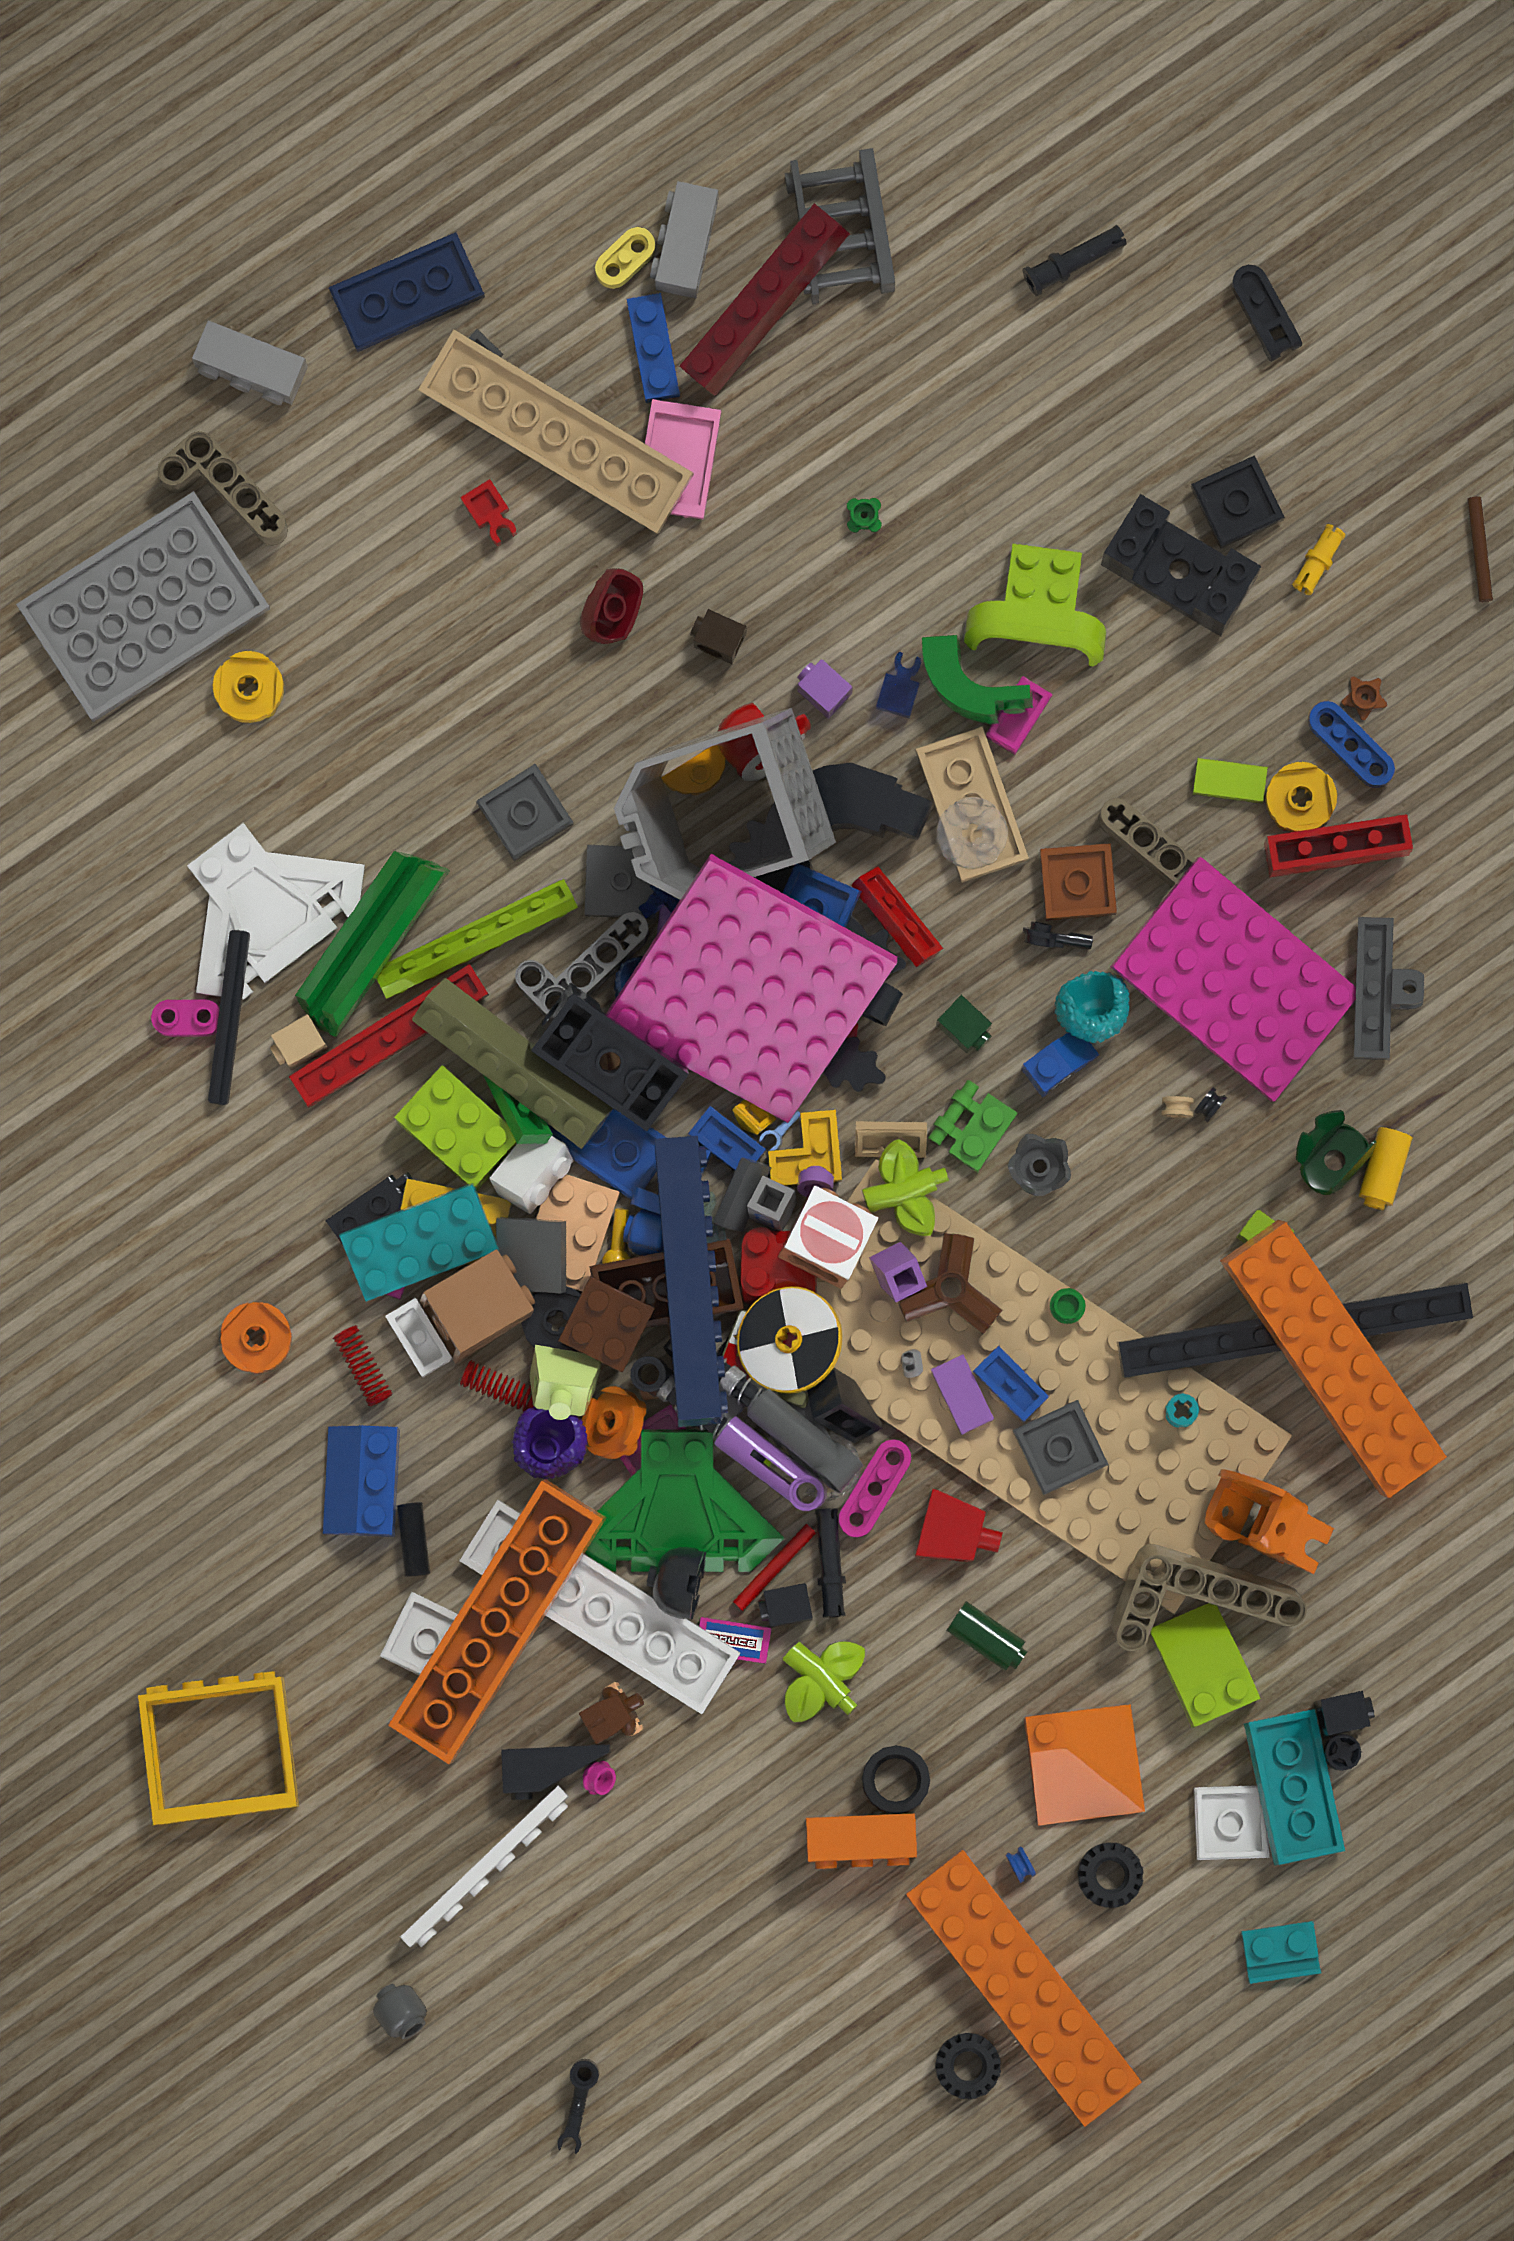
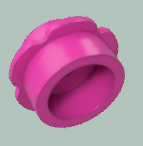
(599, 1778)

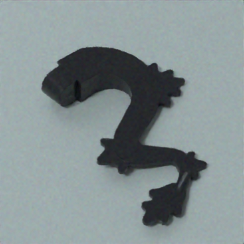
(858, 801)

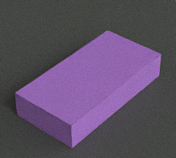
(962, 1394)

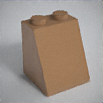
(477, 1305)

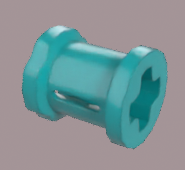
(1181, 1399)

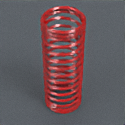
(346, 1334)
(468, 1379)

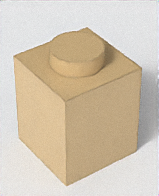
(297, 1043)

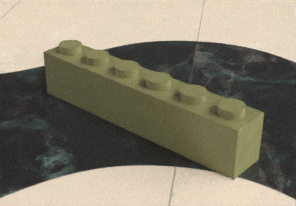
(510, 1063)

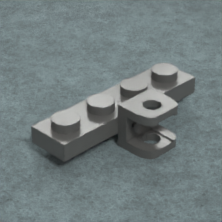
(1380, 988)

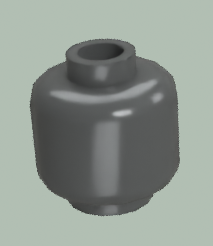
(400, 2011)

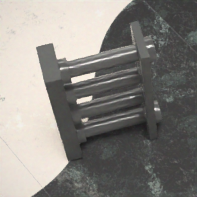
(867, 205)

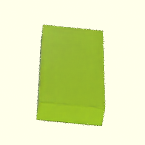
(1230, 780)

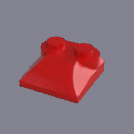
(763, 1268)

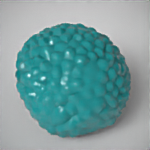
(1093, 1006)

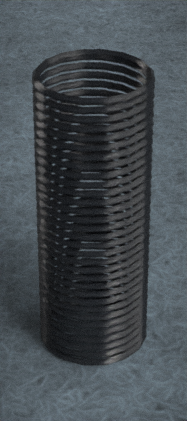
(416, 1529)

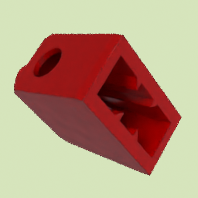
(954, 1530)

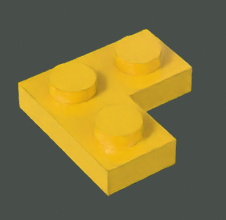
(818, 1149)

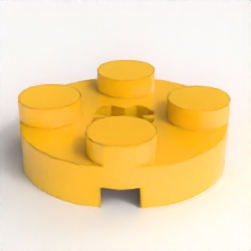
(262, 702)
(1285, 785)

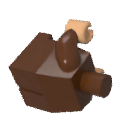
(613, 1714)

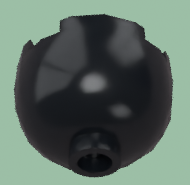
(678, 1581)

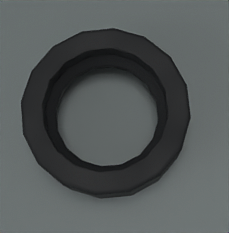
(909, 1756)

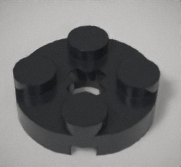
(546, 1304)

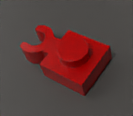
(487, 508)

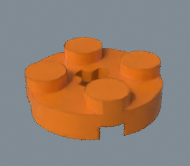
(256, 1317)
(628, 1414)

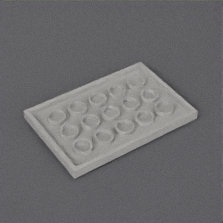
(143, 606)

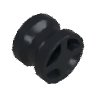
(1347, 1749)

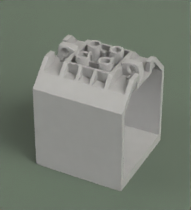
(654, 829)

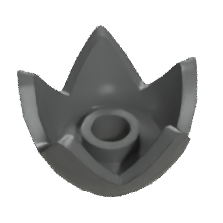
(1052, 1153)

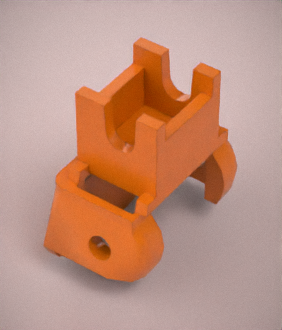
(1279, 1527)

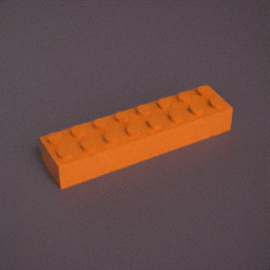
(1333, 1358)
(497, 1621)
(1023, 1988)

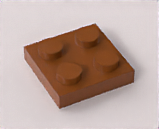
(1078, 882)

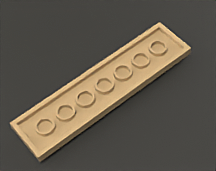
(556, 431)

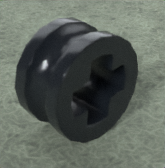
(1210, 1104)

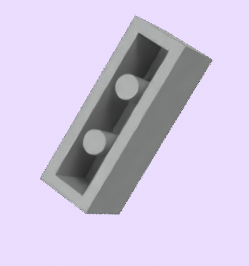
(685, 239)
(249, 363)

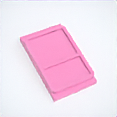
(690, 439)

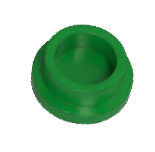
(1067, 1306)

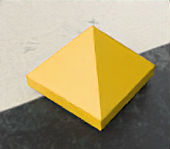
(752, 1118)

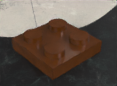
(606, 1324)

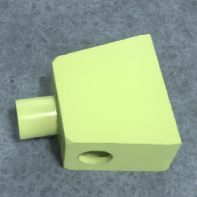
(562, 1381)

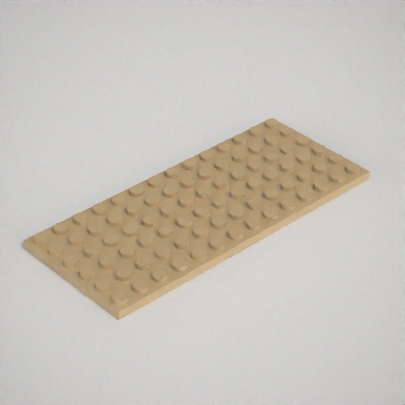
(1155, 1473)

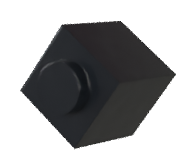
(786, 1605)

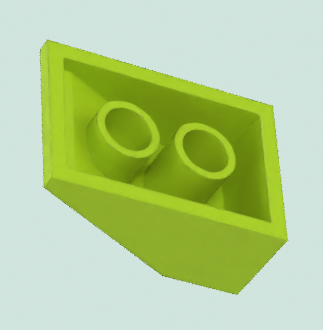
(1204, 1664)

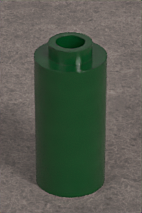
(987, 1637)

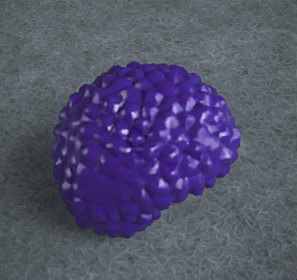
(548, 1445)

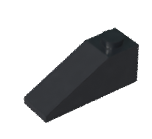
(539, 1768)

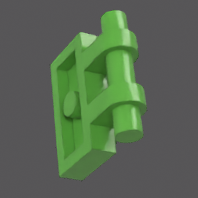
(981, 1133)

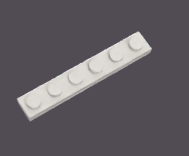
(475, 1879)

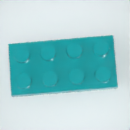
(419, 1242)
(1294, 1787)

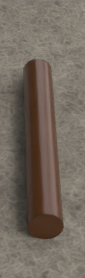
(1480, 549)

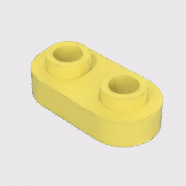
(624, 258)

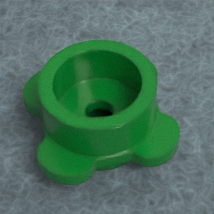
(868, 506)

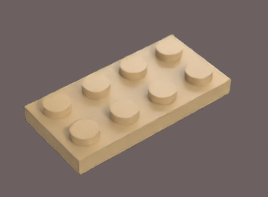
(963, 769)

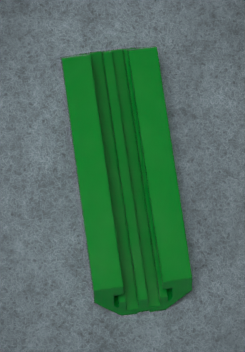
(368, 939)

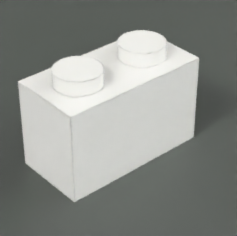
(531, 1172)

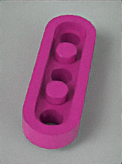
(878, 1472)

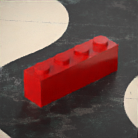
(1338, 845)

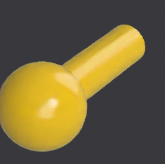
(617, 1250)

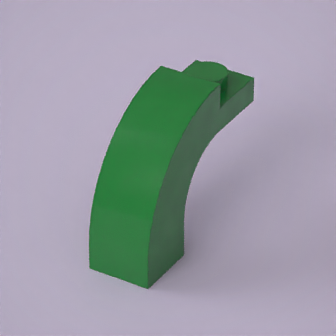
(961, 694)

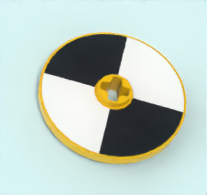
(811, 1354)

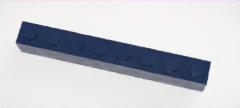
(688, 1281)

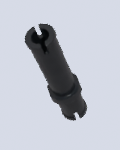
(830, 1563)

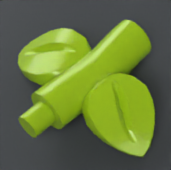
(905, 1189)
(821, 1679)

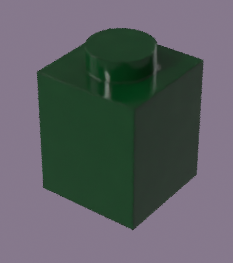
(965, 1025)

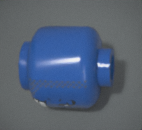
(643, 1233)

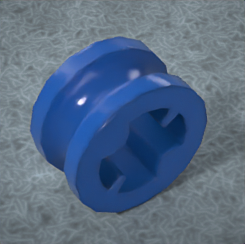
(1020, 1864)

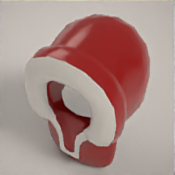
(743, 751)

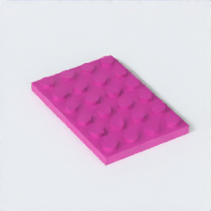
(1235, 979)

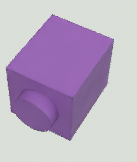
(823, 687)
(898, 1272)

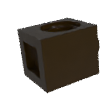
(718, 636)

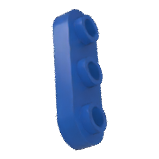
(1345, 729)

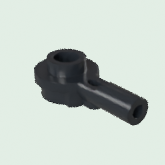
(1041, 935)

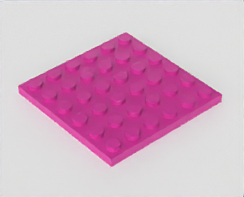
(751, 988)

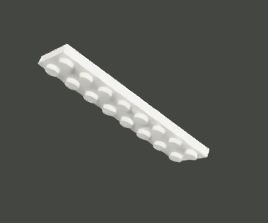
(623, 1622)

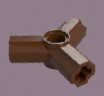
(969, 1304)

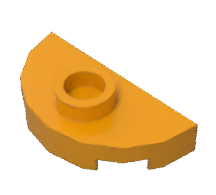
(698, 773)

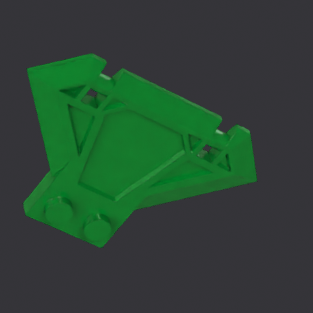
(680, 1503)

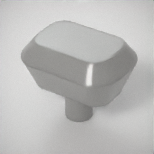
(911, 1363)

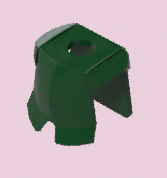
(1331, 1135)

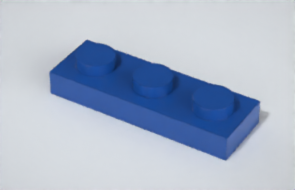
(653, 347)

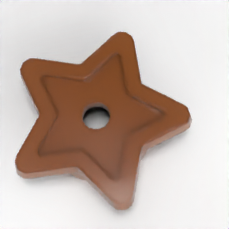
(1371, 689)

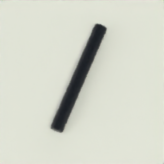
(229, 1017)

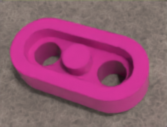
(186, 1018)

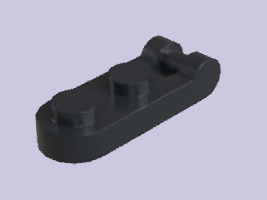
(1264, 310)

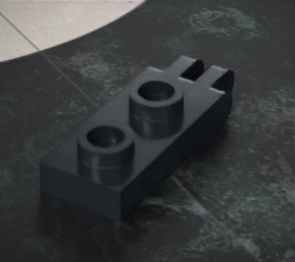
(374, 1204)

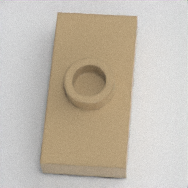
(874, 1137)

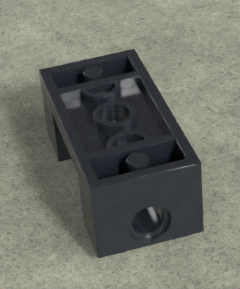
(1150, 544)
(578, 1035)

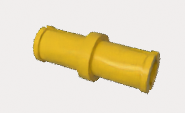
(1318, 559)

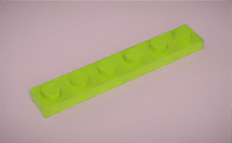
(476, 938)

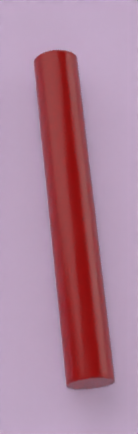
(772, 1569)

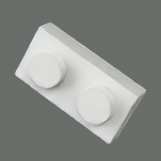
(419, 1337)

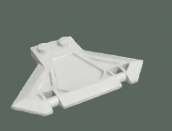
(272, 900)

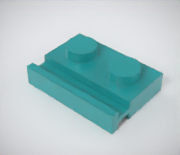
(1281, 1952)

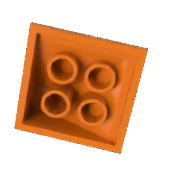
(1084, 1764)

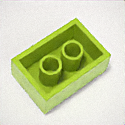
(457, 1128)

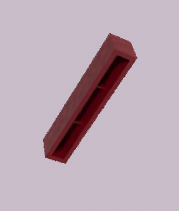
(764, 299)

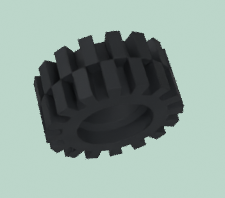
(1132, 1880)
(990, 2066)

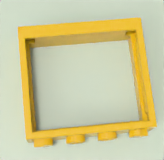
(196, 1691)

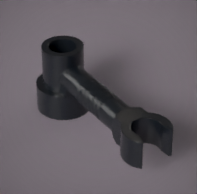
(578, 2103)

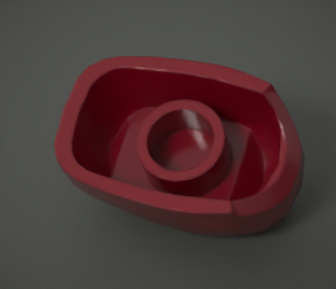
(612, 607)

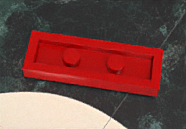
(897, 916)

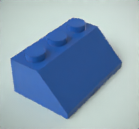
(361, 1480)

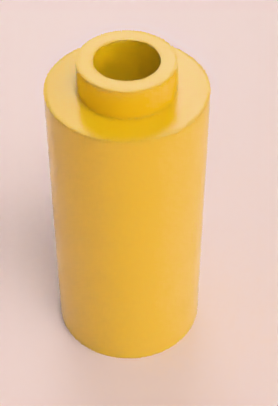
(1385, 1168)

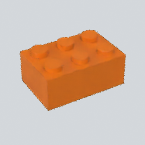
(861, 1840)

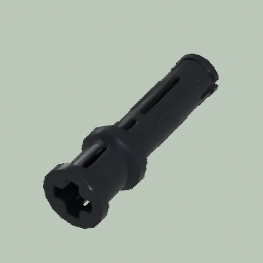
(1059, 266)

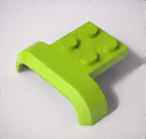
(1039, 605)

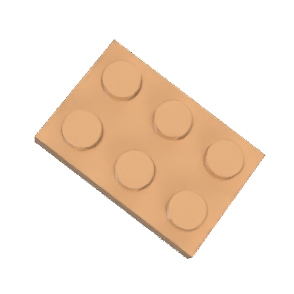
(587, 1216)

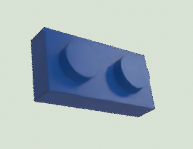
(725, 1139)
(1010, 1384)

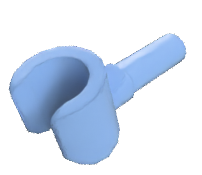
(779, 1131)

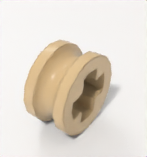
(1177, 1107)

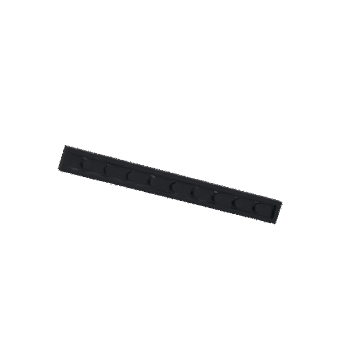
(1252, 1338)

